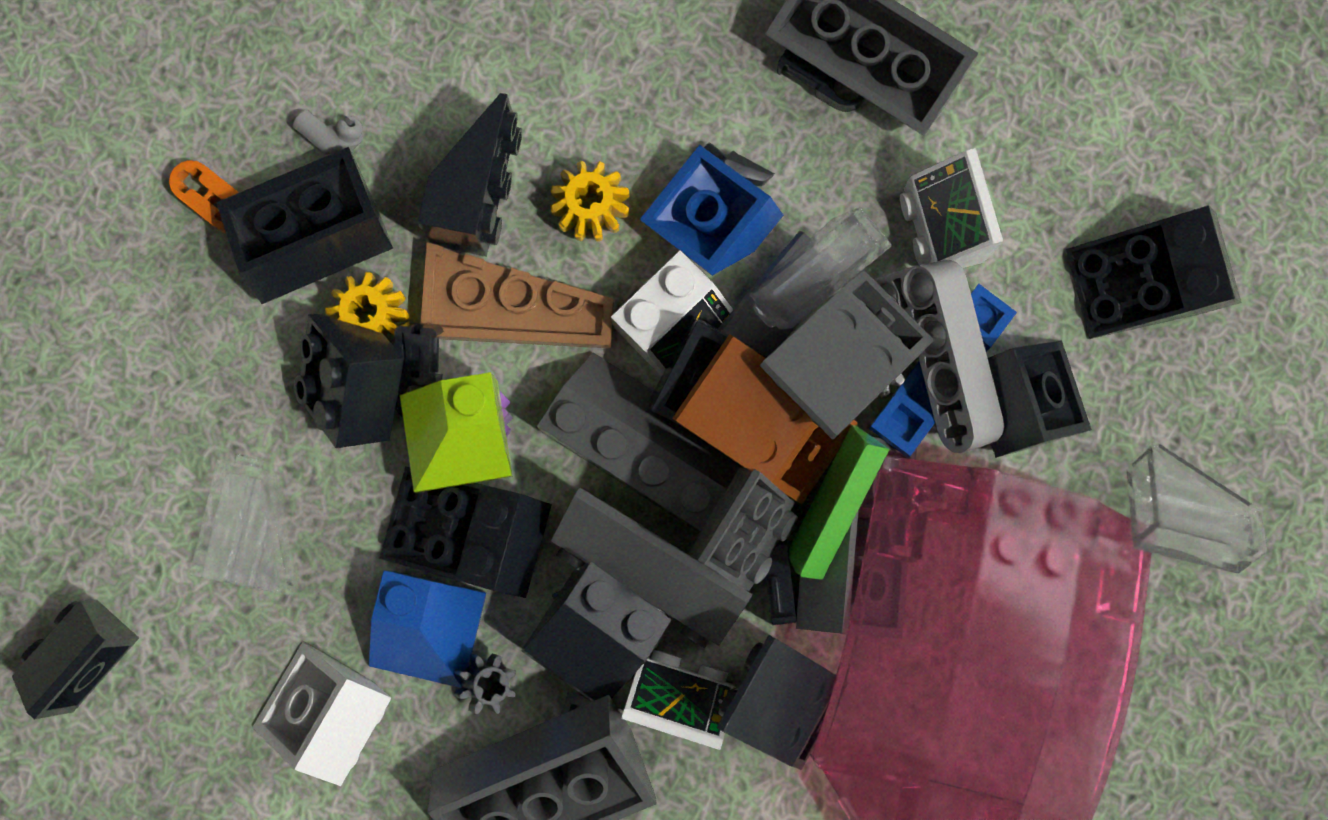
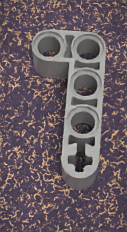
(956, 360)

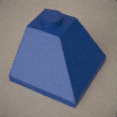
(712, 213)
(424, 627)

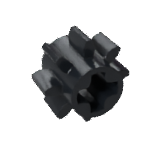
(480, 696)

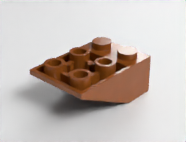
(757, 422)

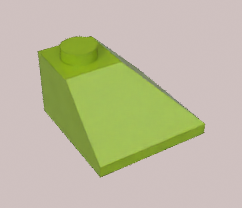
(456, 432)

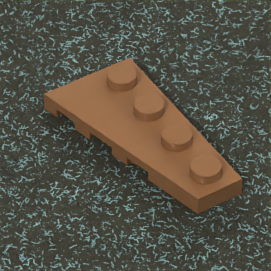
(509, 305)

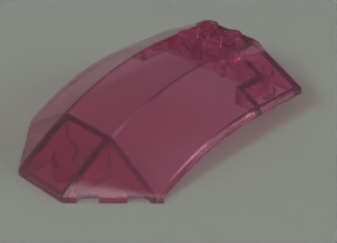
(984, 650)

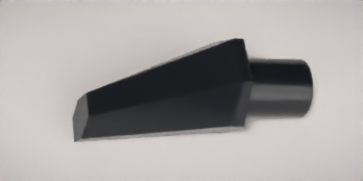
(751, 171)

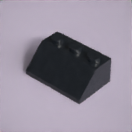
(303, 226)

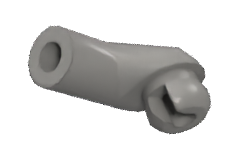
(331, 137)

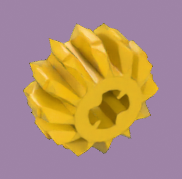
(601, 212)
(376, 295)

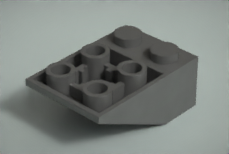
(846, 353)
(745, 528)

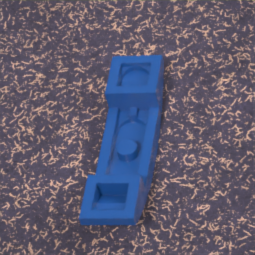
(909, 411)

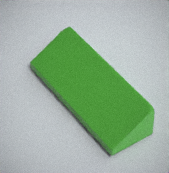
(836, 503)

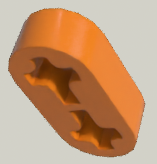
(201, 205)

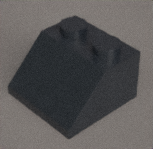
(1036, 397)
(596, 633)
(71, 659)

